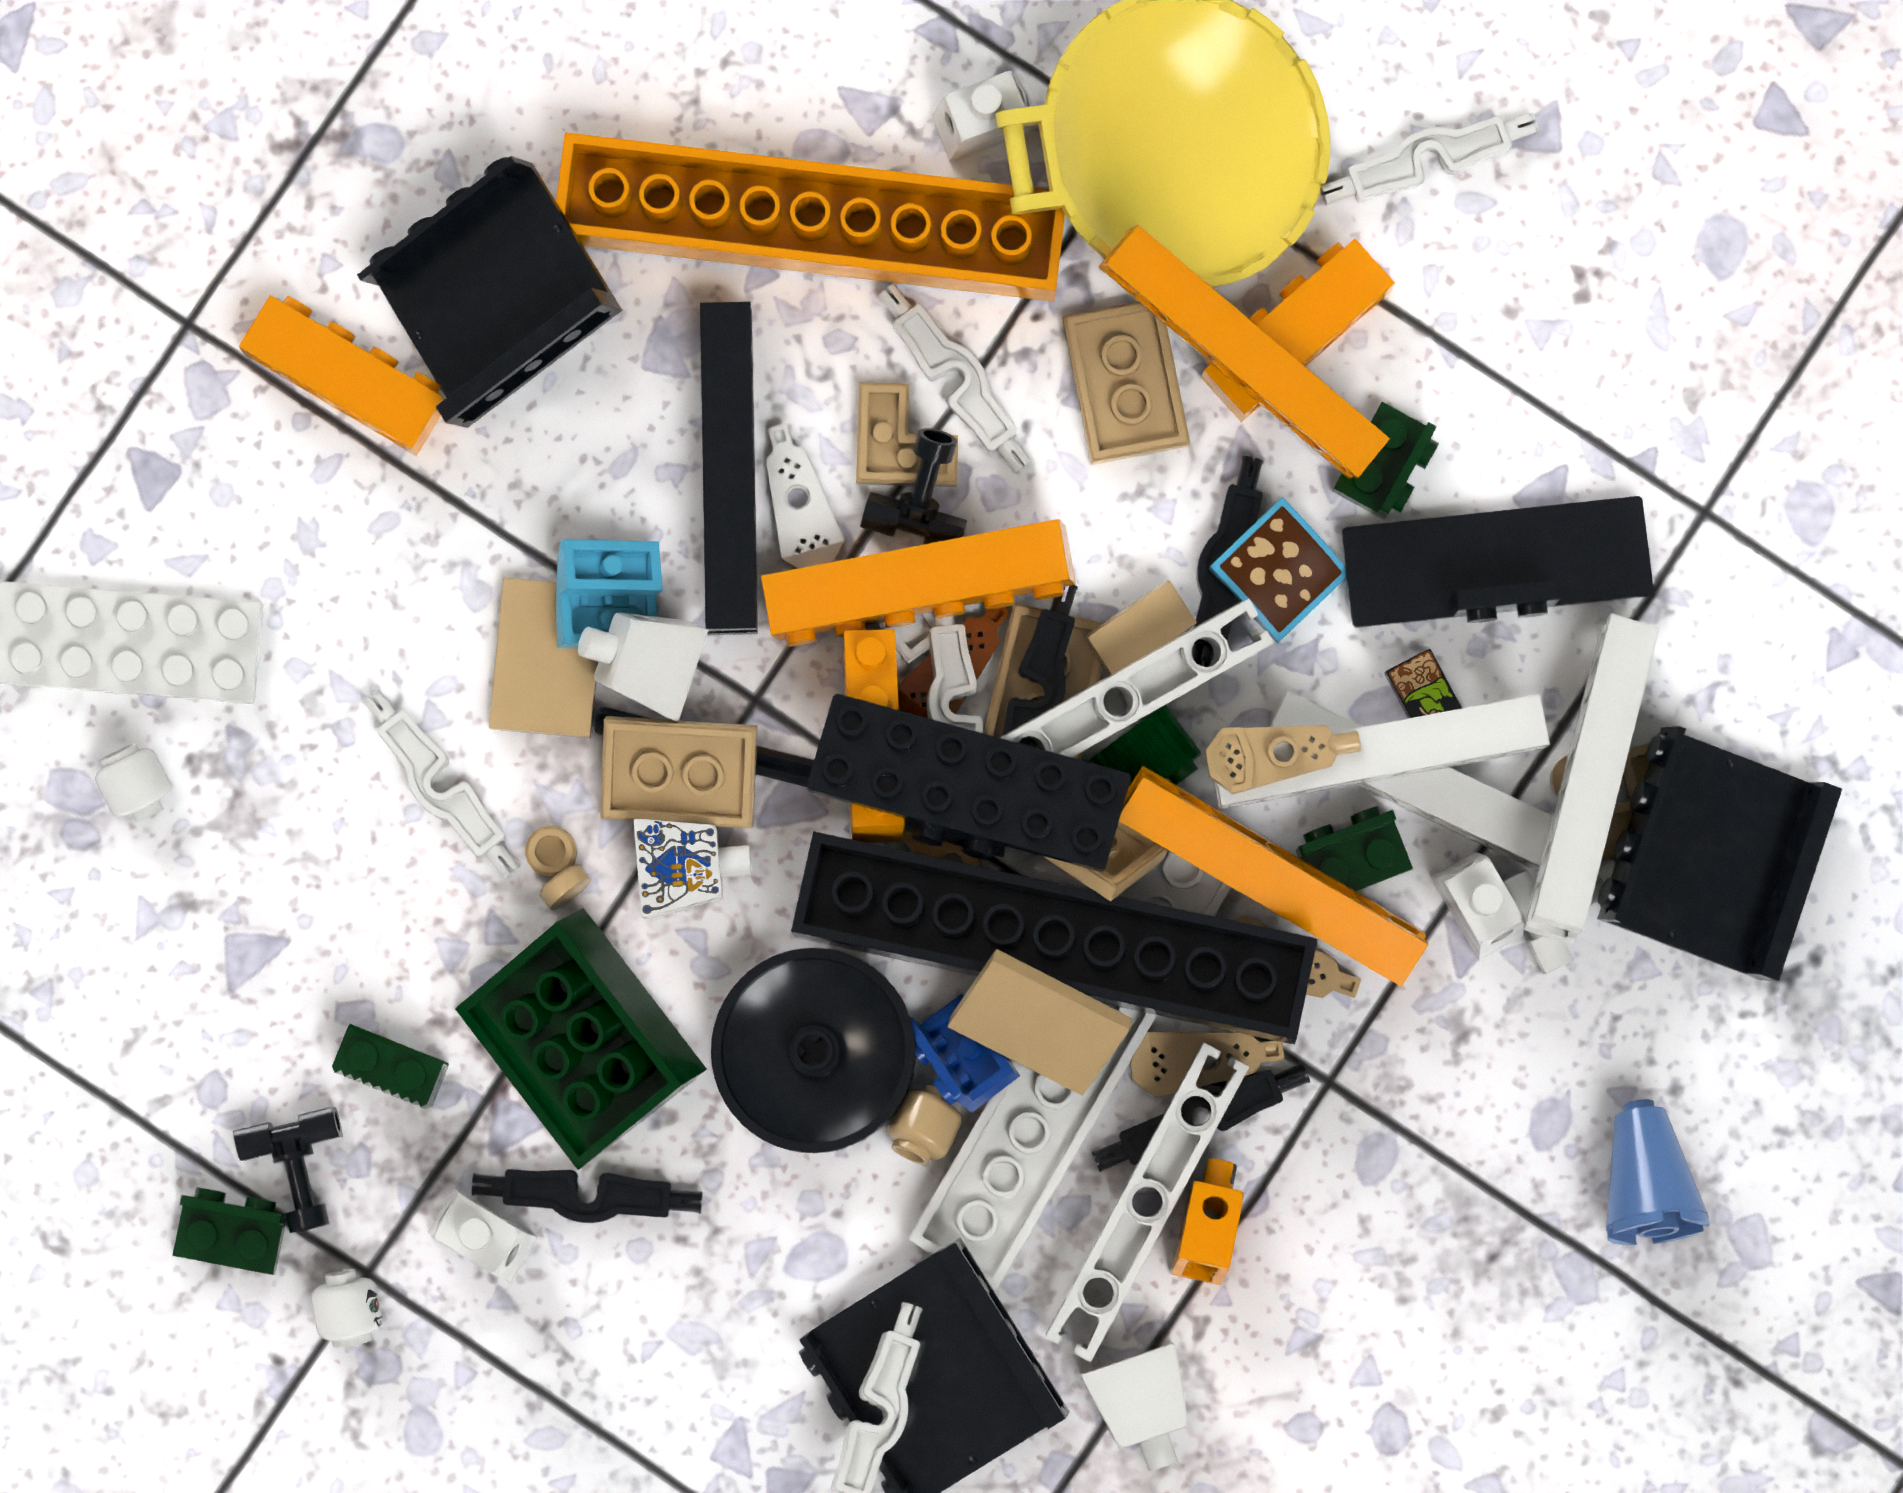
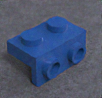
(963, 1066)

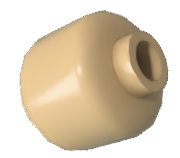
(924, 1126)

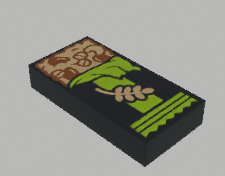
(1422, 686)

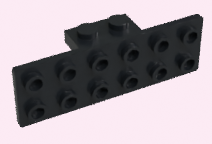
(1497, 562)
(968, 785)

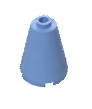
(1650, 1180)

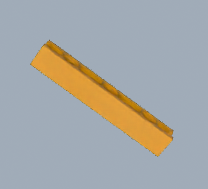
(1243, 352)
(1272, 876)

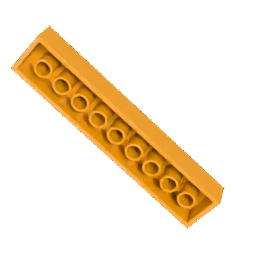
(807, 217)

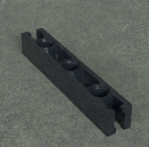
(728, 468)

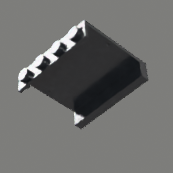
(492, 288)
(1717, 855)
(971, 1383)

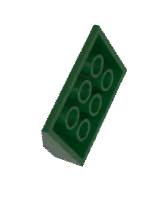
(580, 1038)

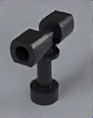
(917, 510)
(290, 1145)

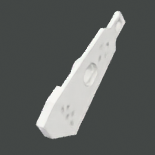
(803, 522)

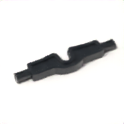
(1237, 516)
(1044, 664)
(1252, 1096)
(560, 1192)

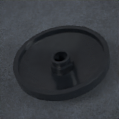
(813, 1050)

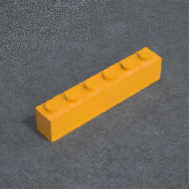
(919, 581)

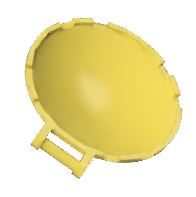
(1180, 126)

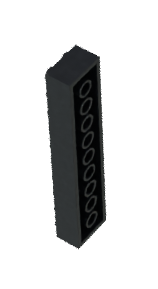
(1112, 951)

